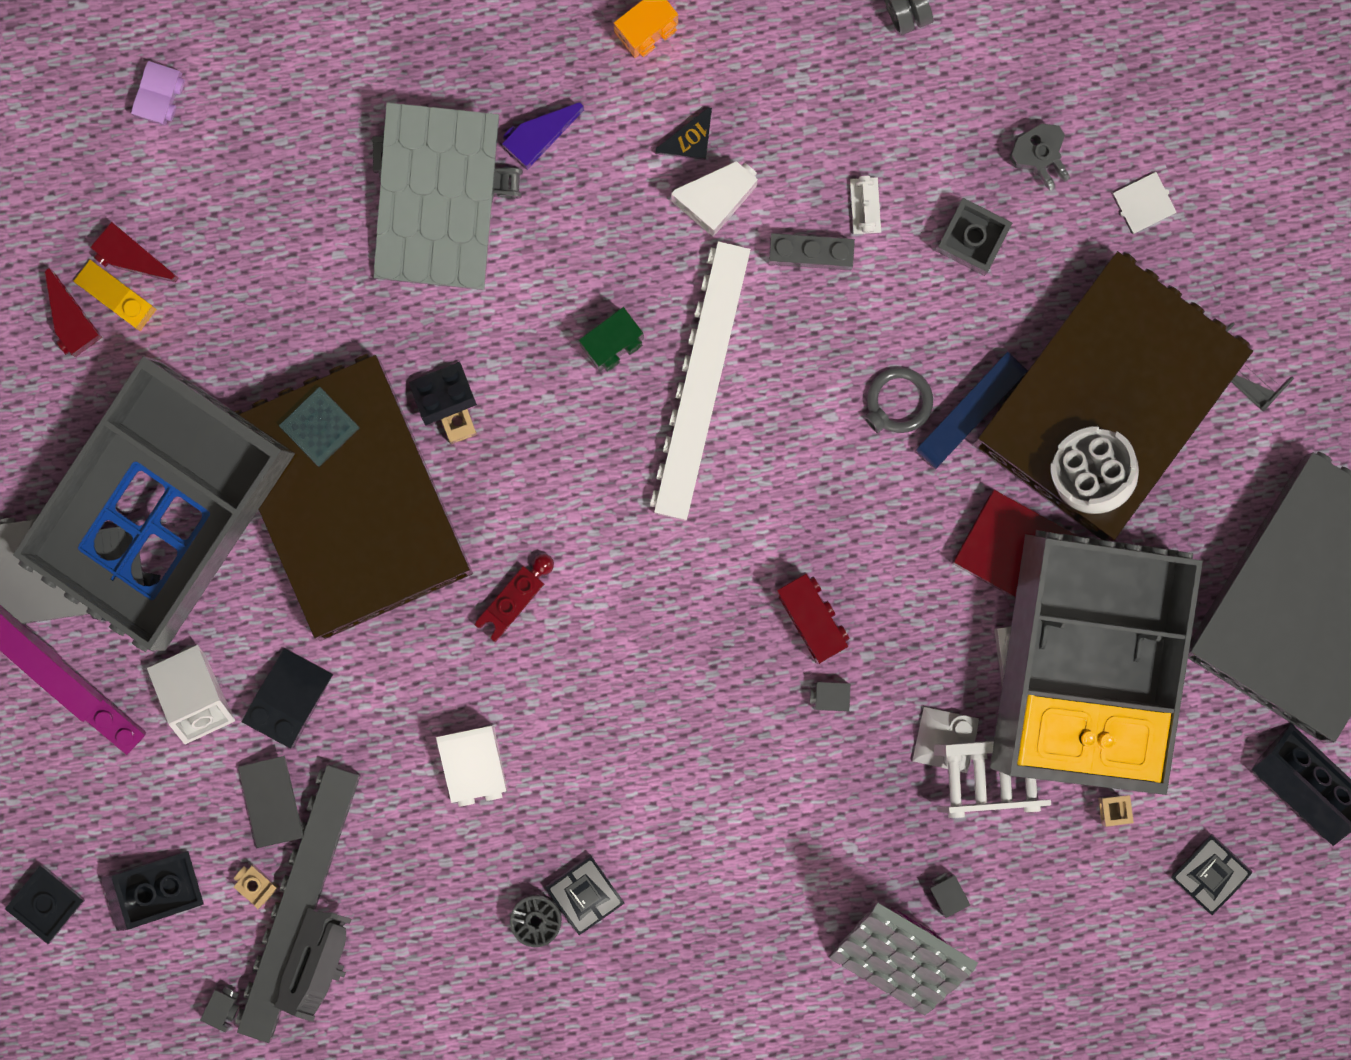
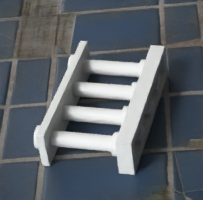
(978, 753)

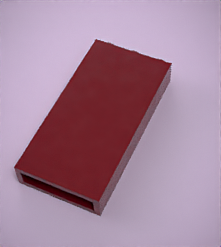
(997, 541)

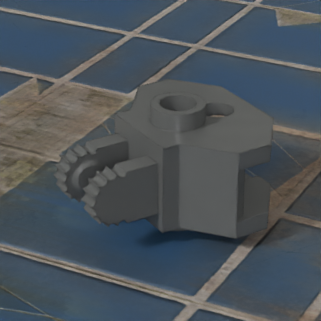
(1040, 156)

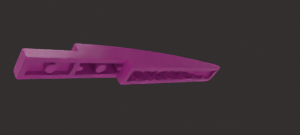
(65, 685)

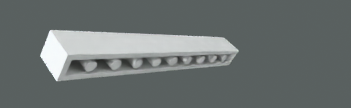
(701, 382)

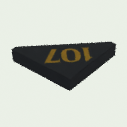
(690, 140)

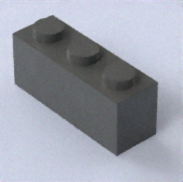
(811, 251)

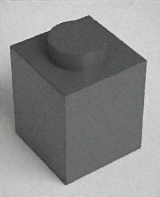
(831, 696)
(948, 894)

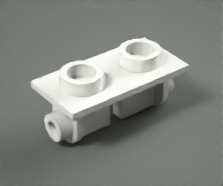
(865, 205)

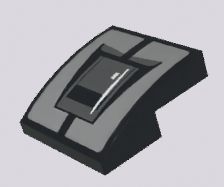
(1211, 874)
(584, 894)

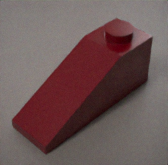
(124, 253)
(70, 322)

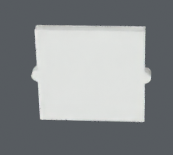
(1144, 203)

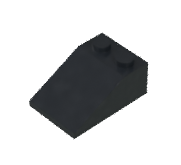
(287, 698)
(152, 891)

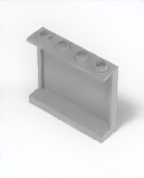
(23, 591)

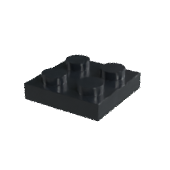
(442, 393)
(44, 904)

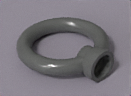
(878, 419)

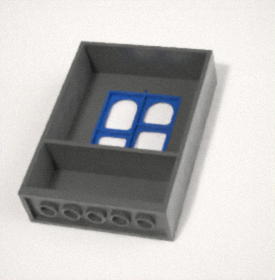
(197, 454)

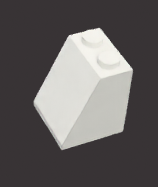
(716, 196)
(190, 694)
(472, 765)

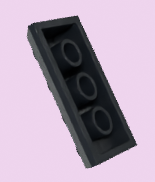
(1308, 783)

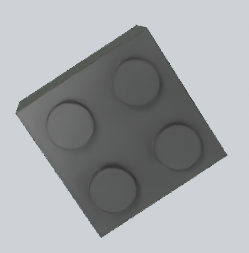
(974, 236)

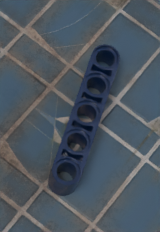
(971, 410)

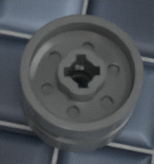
(905, 11)
(527, 932)

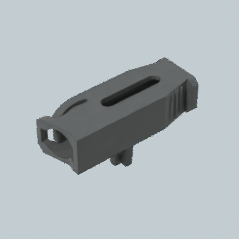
(313, 964)

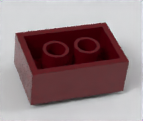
(813, 618)

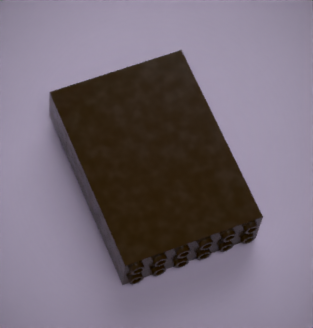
(1124, 363)
(369, 519)

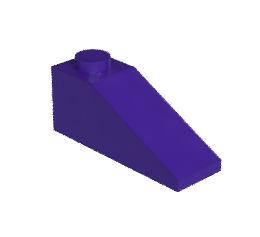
(535, 136)

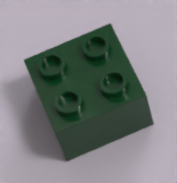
(612, 340)

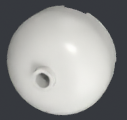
(1091, 458)

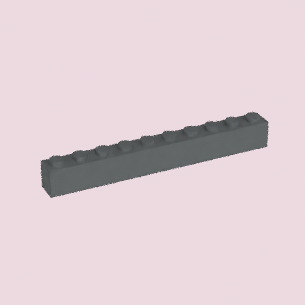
(301, 892)

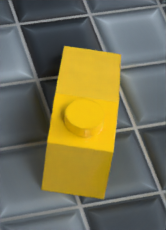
(115, 295)

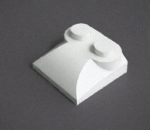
(943, 728)

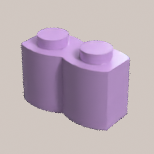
(157, 93)

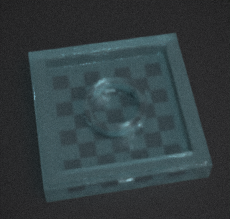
(319, 426)

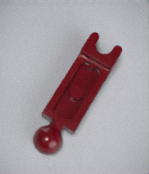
(516, 596)

